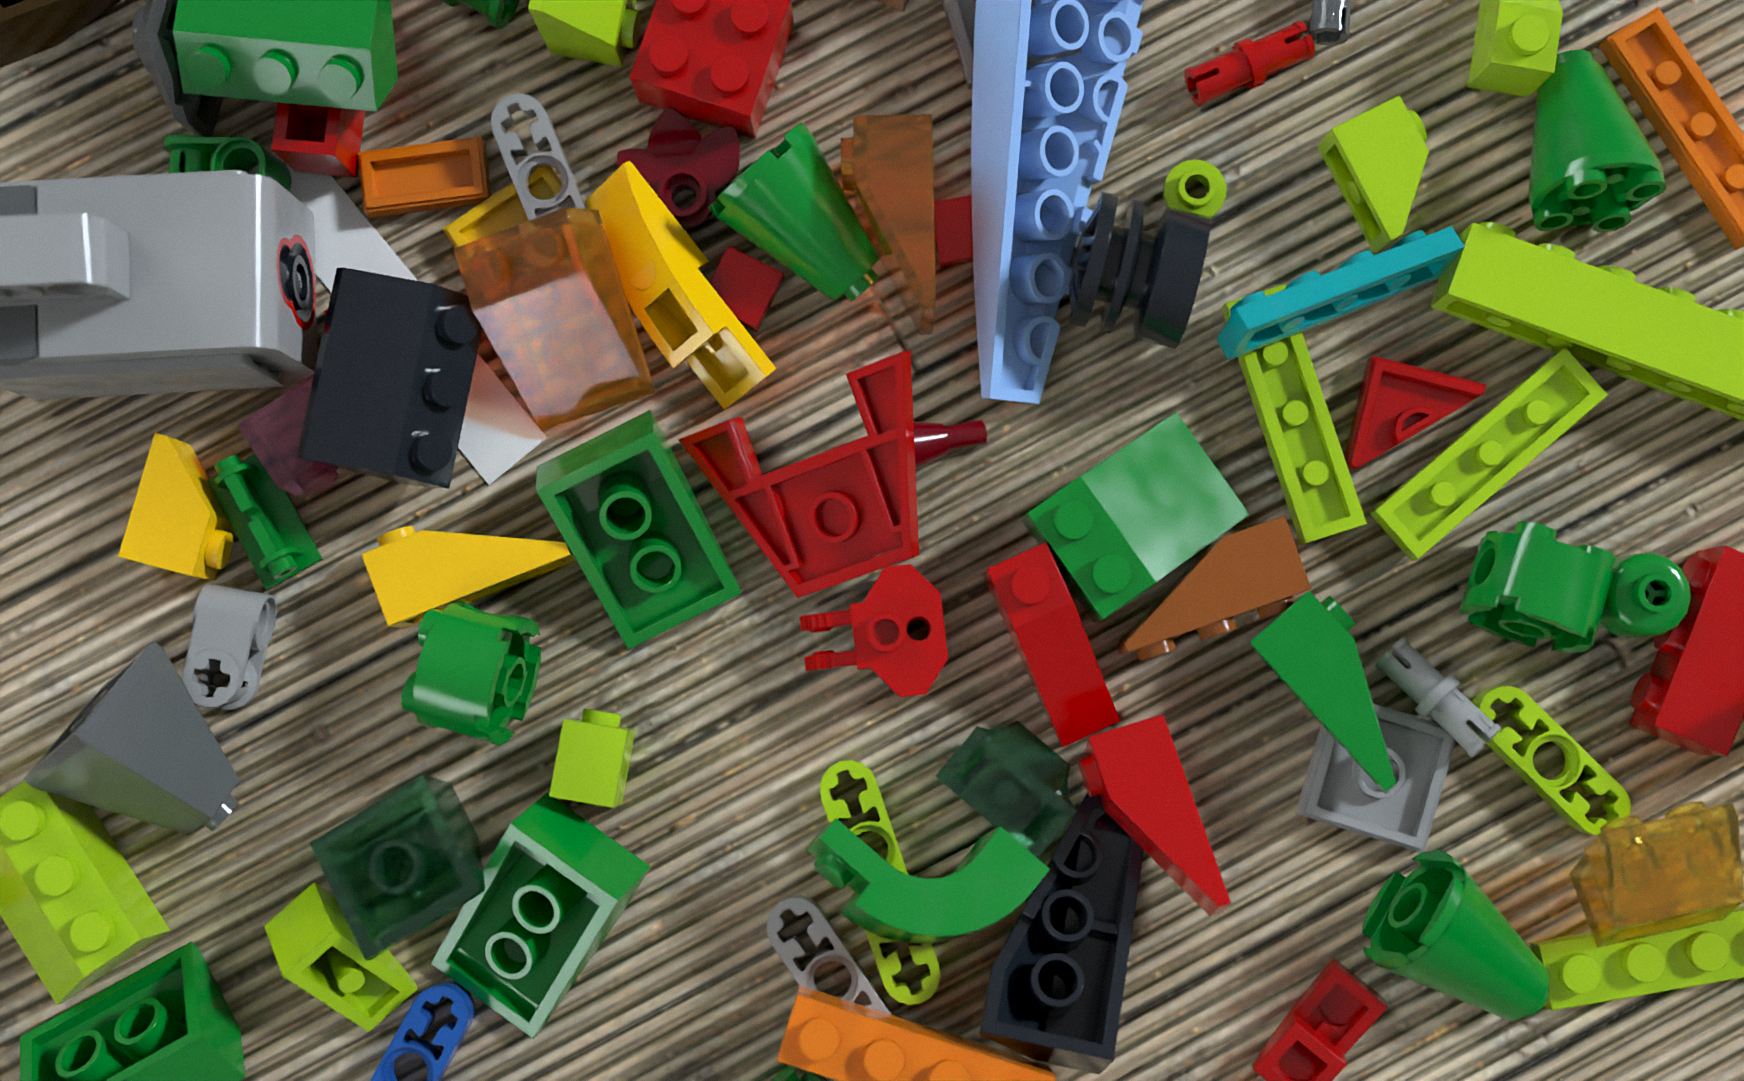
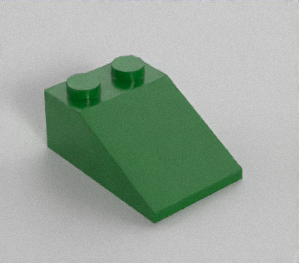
(1135, 517)
(636, 529)
(543, 913)

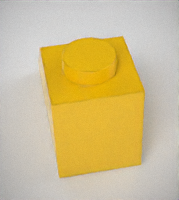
(177, 515)

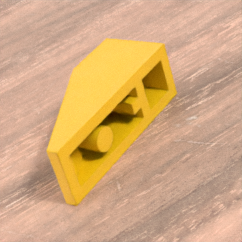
(440, 568)

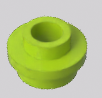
(1198, 170)

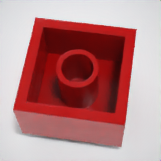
(713, 59)

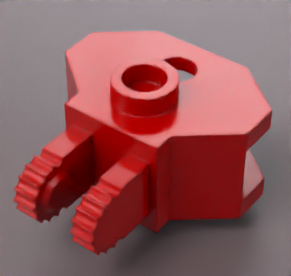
(881, 632)

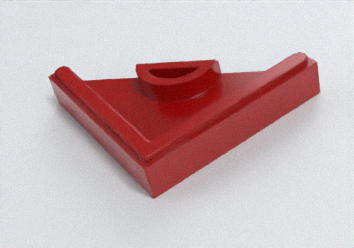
(1399, 403)

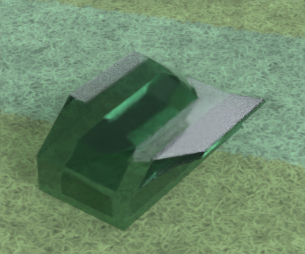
(1012, 783)

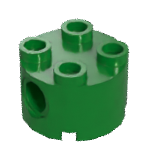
(1538, 588)
(473, 672)

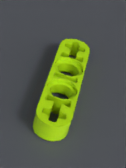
(921, 953)

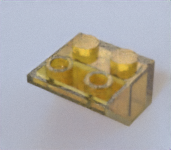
(1661, 873)

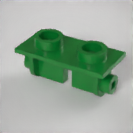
(263, 520)

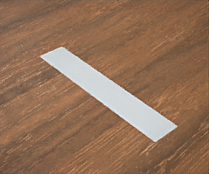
(494, 425)

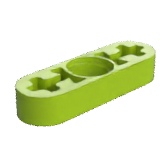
(1571, 804)

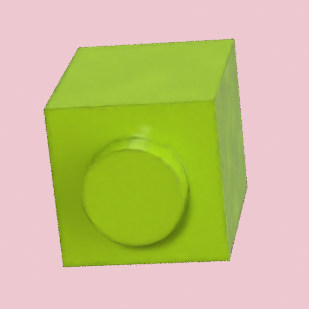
(593, 759)

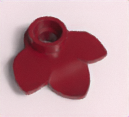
(684, 161)

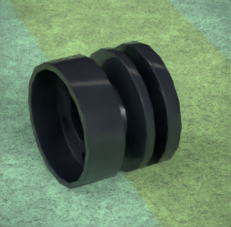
(1139, 270)

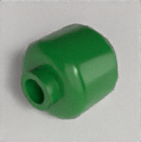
(1645, 596)

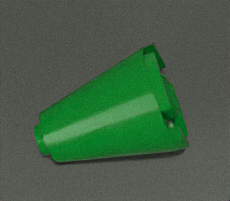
(801, 217)
(1453, 939)

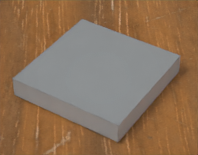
(1346, 797)

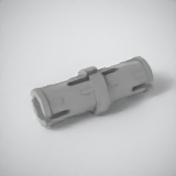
(1438, 697)

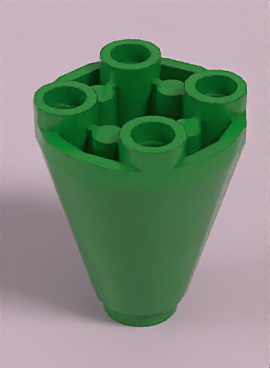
(1588, 151)

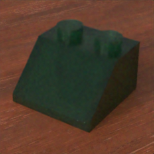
(402, 863)

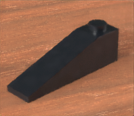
(1067, 957)

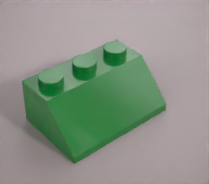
(288, 51)
(146, 1027)

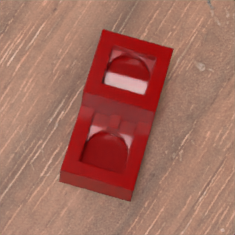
(1320, 1028)

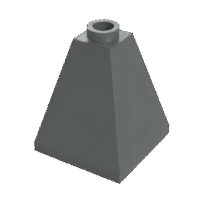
(142, 752)

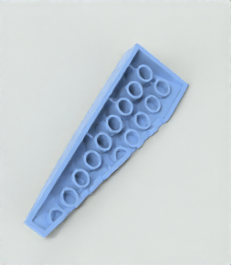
(1034, 158)

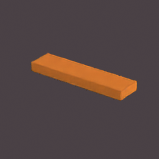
(1684, 114)

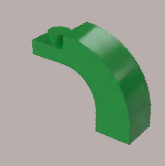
(910, 909)

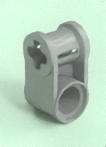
(230, 639)

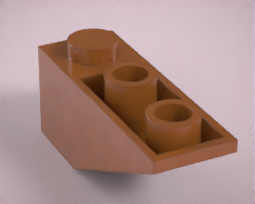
(1230, 577)

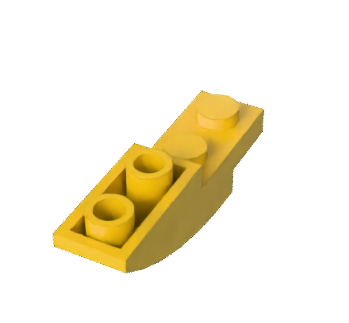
(669, 292)

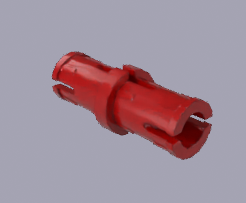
(1249, 63)

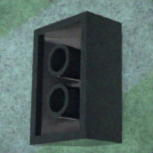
(391, 379)

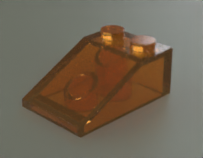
(892, 182)
(557, 315)

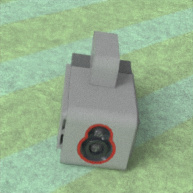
(154, 285)

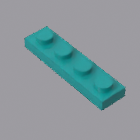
(1354, 285)

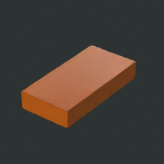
(424, 177)

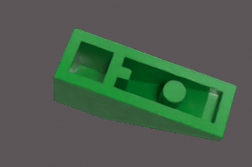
(1323, 669)

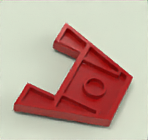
(834, 510)

